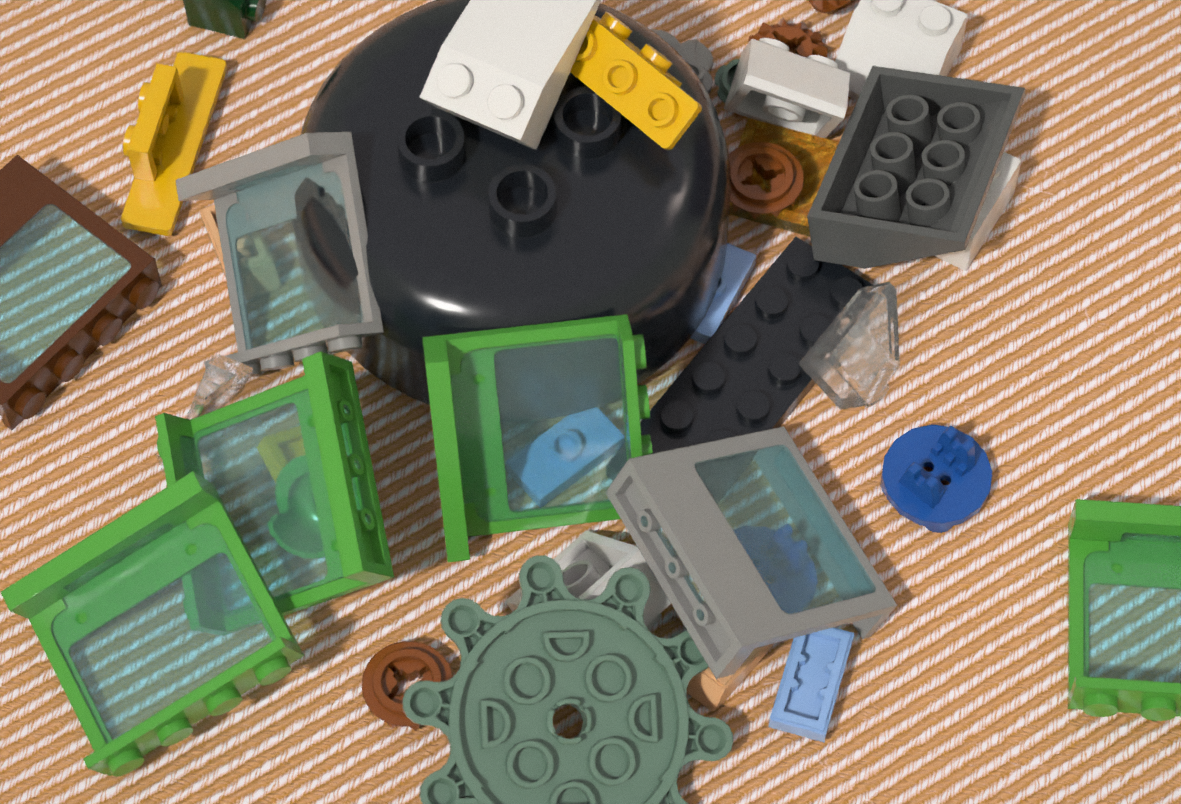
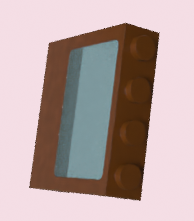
(62, 287)

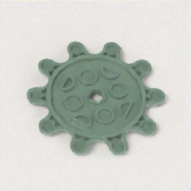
(555, 655)

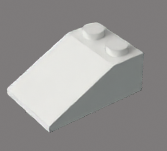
(509, 63)

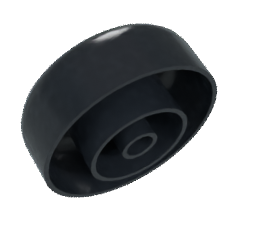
(513, 235)

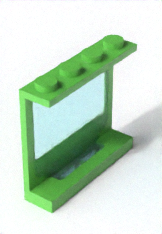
(533, 424)
(293, 482)
(1124, 609)
(156, 623)

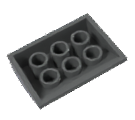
(911, 168)

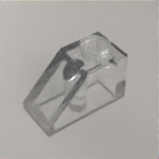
(858, 349)

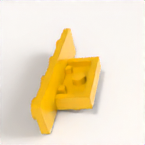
(634, 81)
(169, 138)

